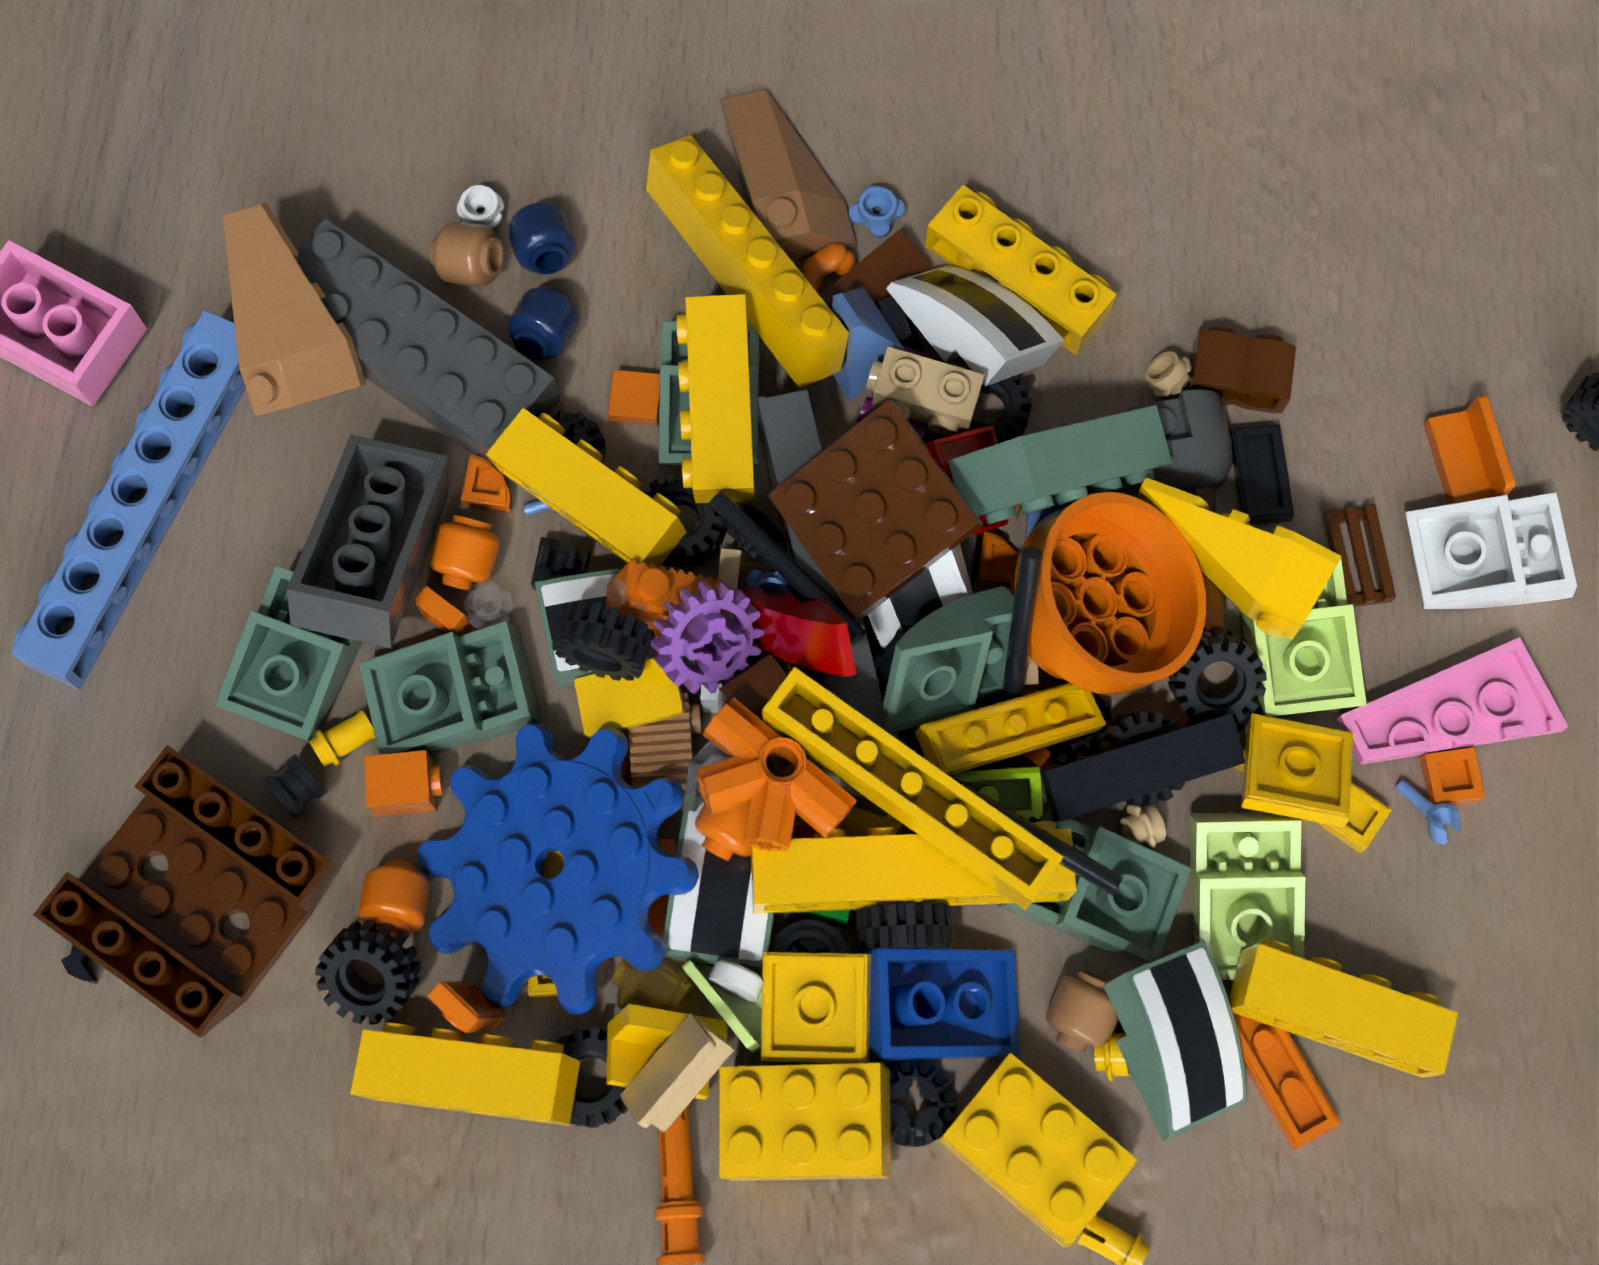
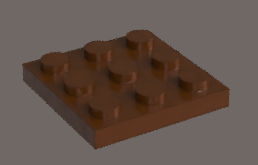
(875, 509)

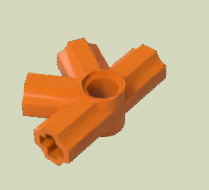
(770, 798)

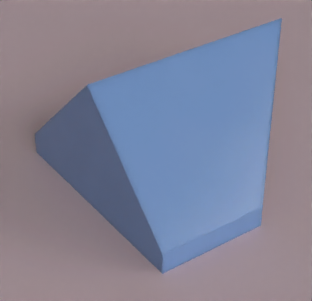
(866, 341)

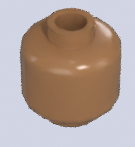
(467, 254)
(1082, 1011)

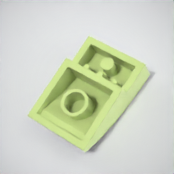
(1320, 663)
(1245, 883)

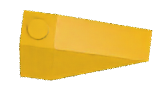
(1261, 572)

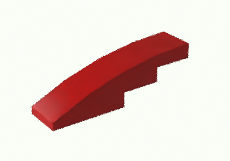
(803, 632)

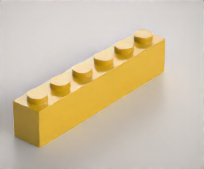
(746, 261)
(911, 789)
(878, 871)

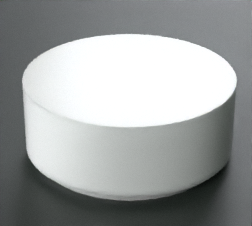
(736, 980)

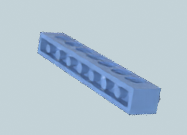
(144, 523)

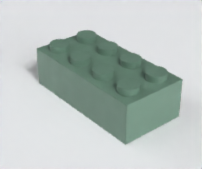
(1062, 464)

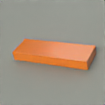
(1284, 1082)

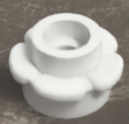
(477, 197)

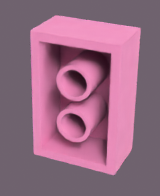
(62, 325)

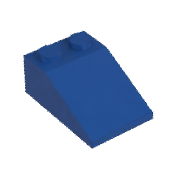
(943, 1004)

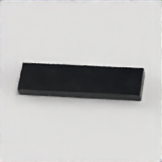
(1142, 767)

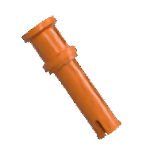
(678, 1208)

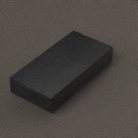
(1261, 474)

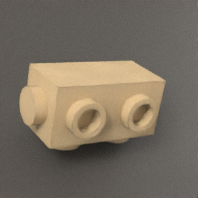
(926, 390)

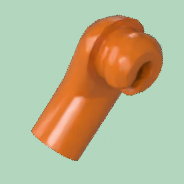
(825, 261)

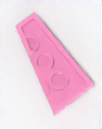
(1464, 706)

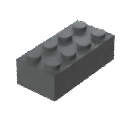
(368, 541)

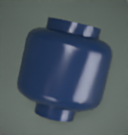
(541, 238)
(543, 323)

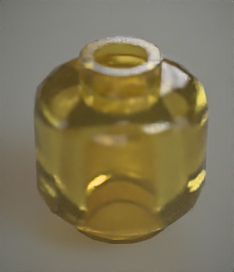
(660, 988)

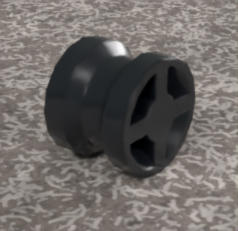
(295, 786)

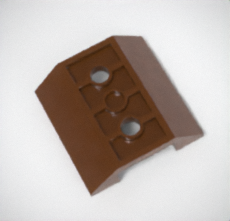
(169, 932)

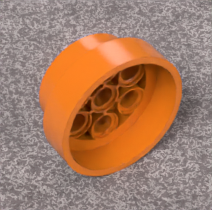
(1114, 595)

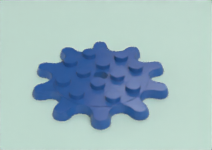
(607, 878)

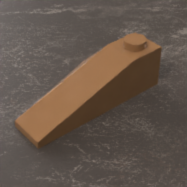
(783, 178)
(282, 329)

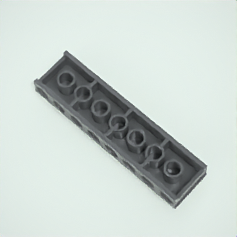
(788, 444)

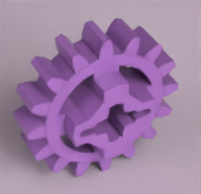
(707, 636)

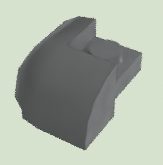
(1196, 441)

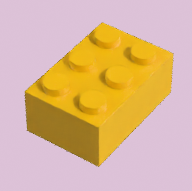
(804, 1122)
(1038, 1151)

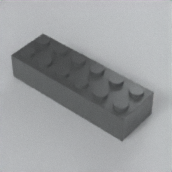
(422, 345)

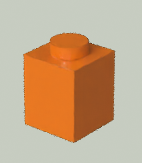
(402, 783)

